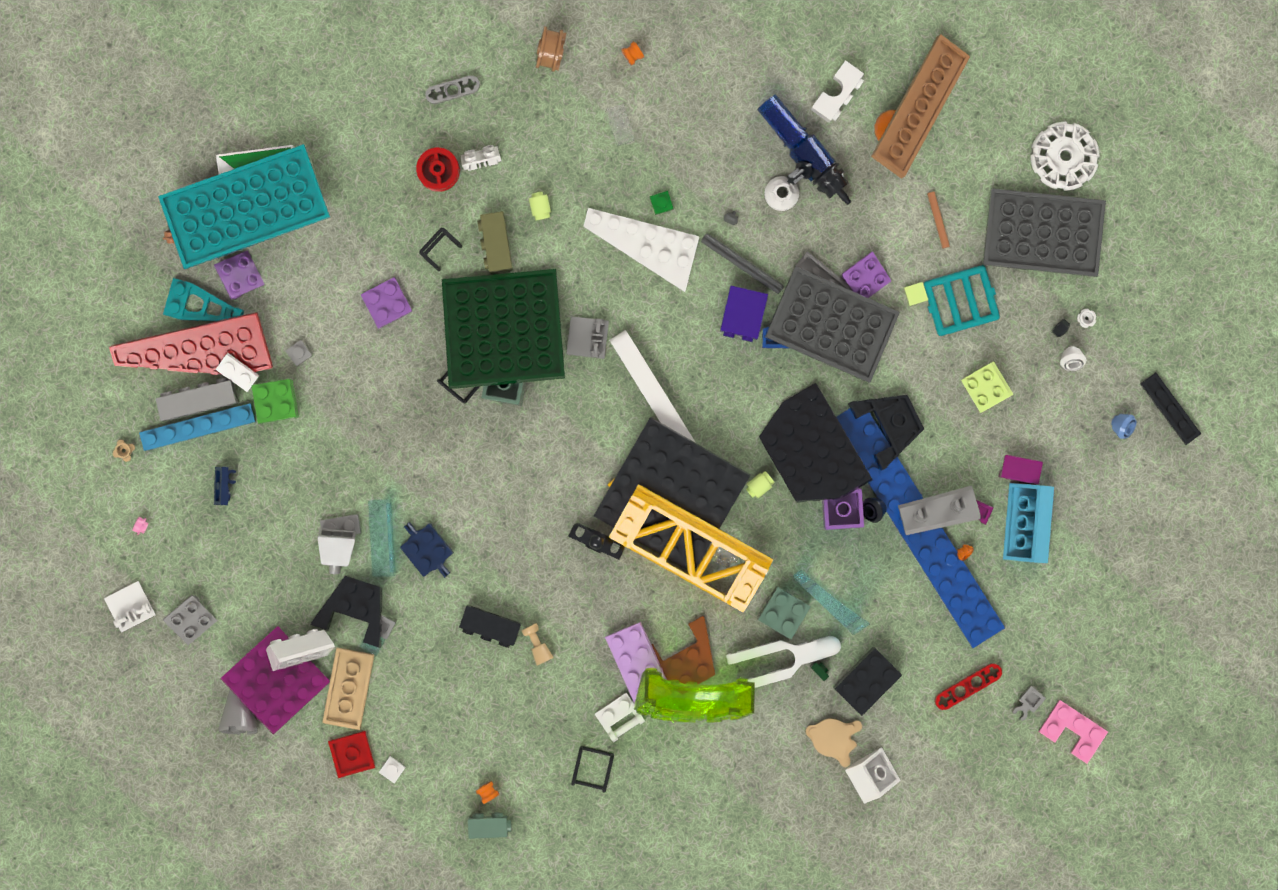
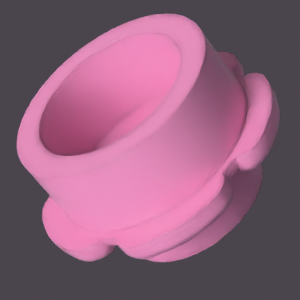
(140, 525)

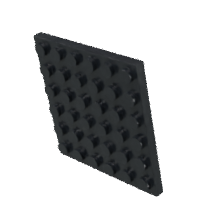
(681, 474)

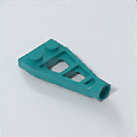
(178, 299)

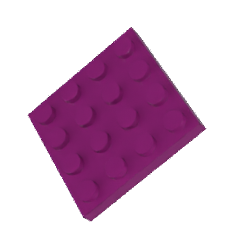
(273, 694)

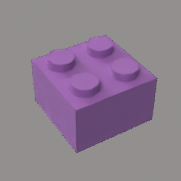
(844, 512)

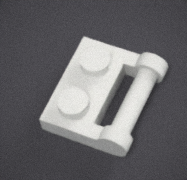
(616, 711)

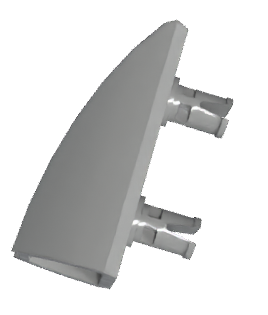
(939, 511)

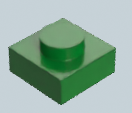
(661, 203)

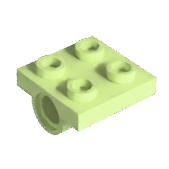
(987, 387)

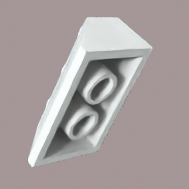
(299, 649)

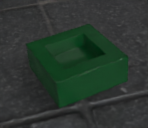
(820, 670)

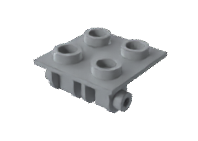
(587, 337)
(190, 619)

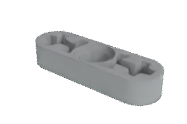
(464, 80)

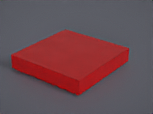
(351, 754)

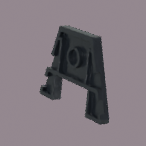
(897, 421)
(357, 601)

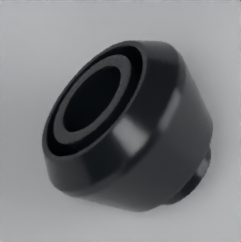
(874, 509)

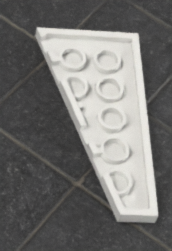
(655, 247)

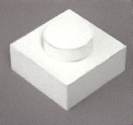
(392, 769)

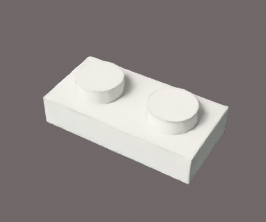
(237, 372)

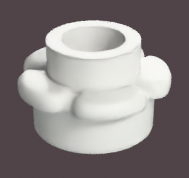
(1090, 314)

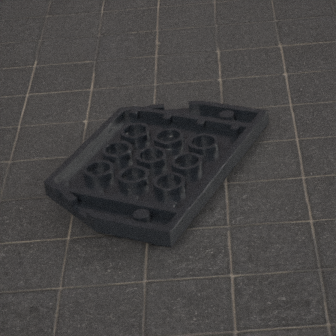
(813, 449)

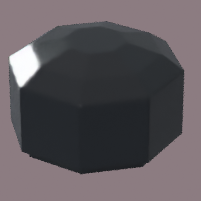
(1061, 328)

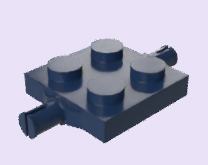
(426, 550)

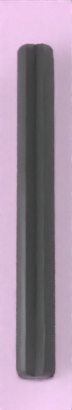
(742, 263)

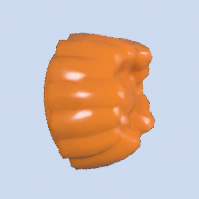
(964, 552)

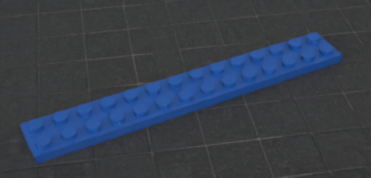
(930, 548)

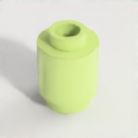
(540, 206)
(759, 485)

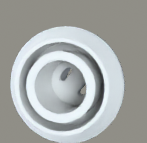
(1072, 359)

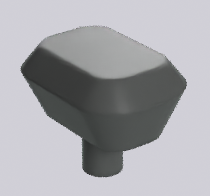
(731, 218)

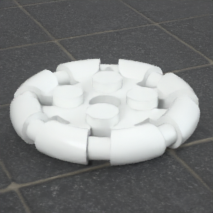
(1059, 166)

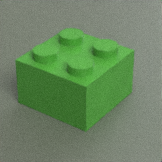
(275, 401)

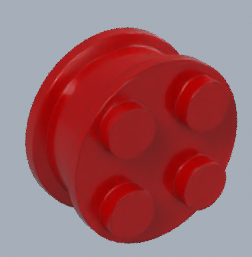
(438, 169)

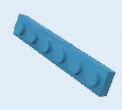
(197, 427)

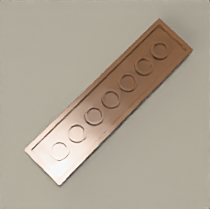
(920, 106)

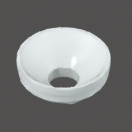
(774, 200)

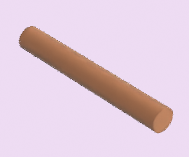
(938, 220)

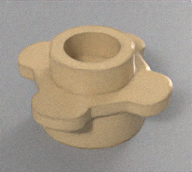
(124, 455)

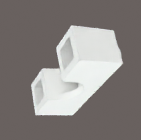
(829, 106)

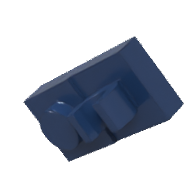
(221, 488)

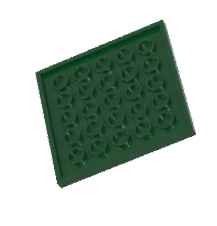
(502, 329)

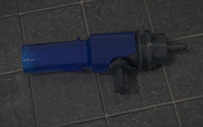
(806, 151)

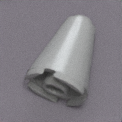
(237, 717)

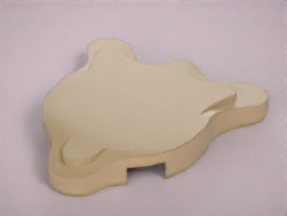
(833, 738)

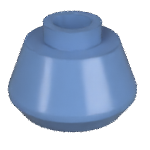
(1123, 425)

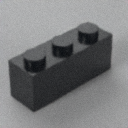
(490, 626)

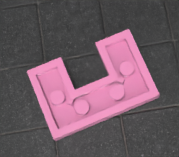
(1090, 733)

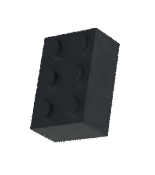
(867, 681)

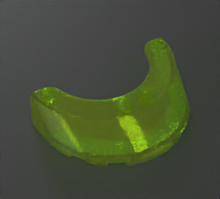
(690, 702)

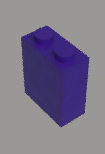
(743, 313)

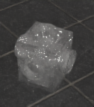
(724, 557)

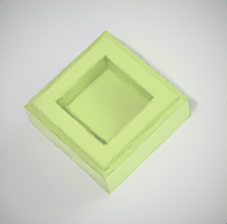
(916, 294)

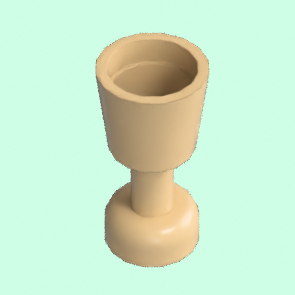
(540, 651)

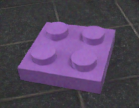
(386, 302)

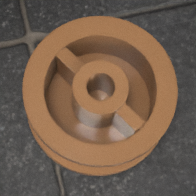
(550, 49)

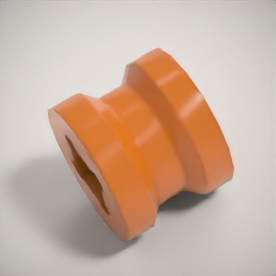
(632, 53)
(487, 792)

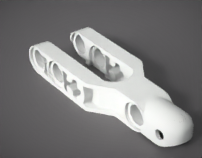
(803, 654)

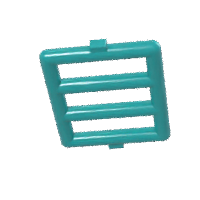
(964, 276)

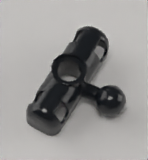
(596, 541)

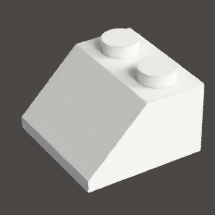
(873, 775)

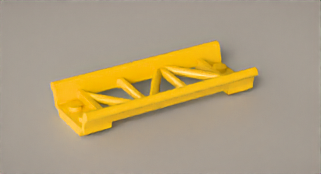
(749, 573)

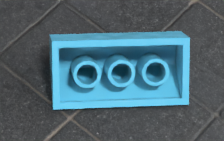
(1028, 523)

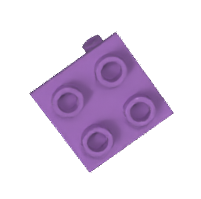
(239, 275)
(866, 276)

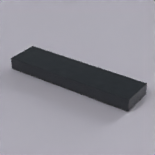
(1170, 408)

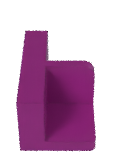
(1021, 469)

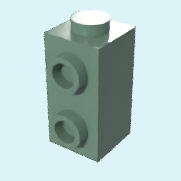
(488, 826)

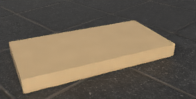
(348, 688)

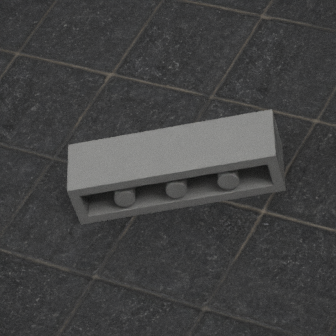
(197, 400)

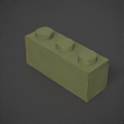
(495, 242)

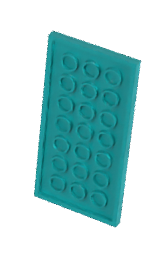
(244, 206)

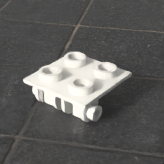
(488, 154)
(129, 606)

